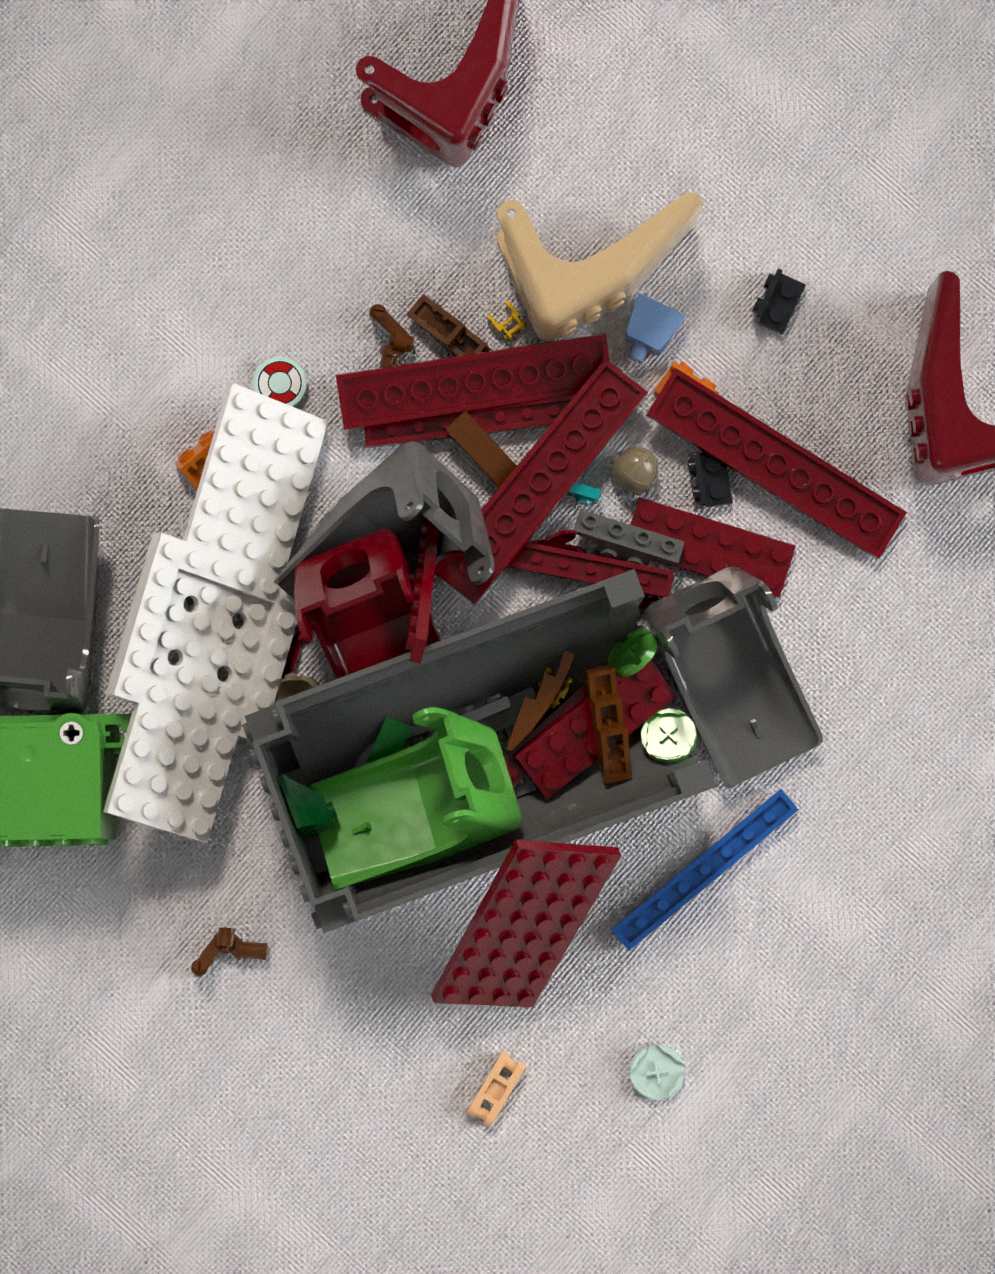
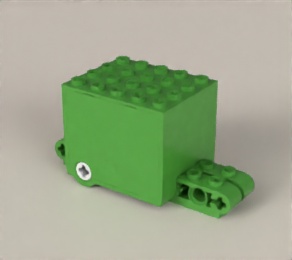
(58, 778)

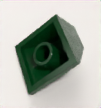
(308, 808)

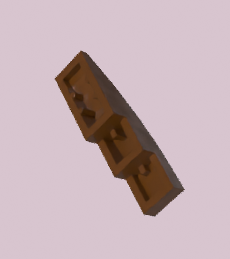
(445, 328)
(481, 449)
(532, 710)
(608, 724)

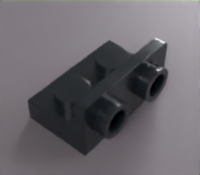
(779, 301)
(711, 481)

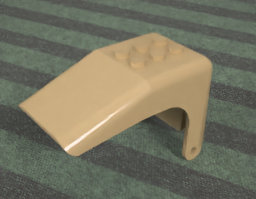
(571, 294)

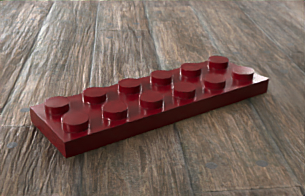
(716, 545)
(569, 742)

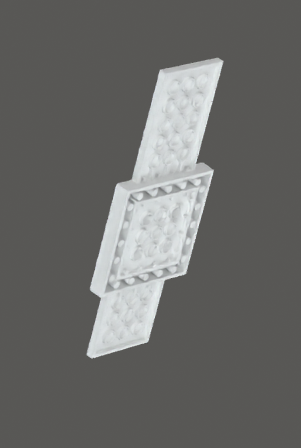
(228, 564)

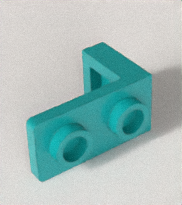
(584, 494)

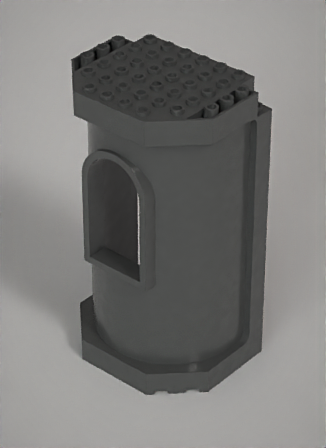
(339, 722)

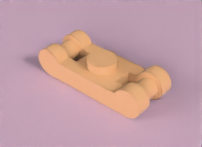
(496, 1089)

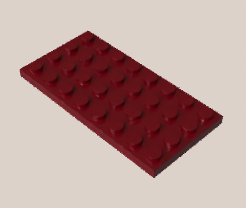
(525, 923)

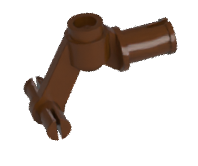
(399, 338)
(227, 942)

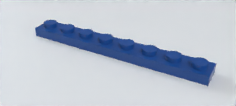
(704, 869)

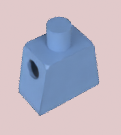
(651, 327)

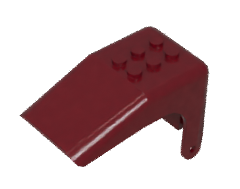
(451, 112)
(943, 430)
(358, 602)

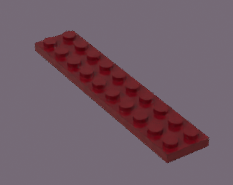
(468, 381)
(776, 463)
(548, 472)

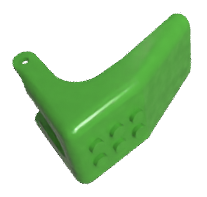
(419, 802)

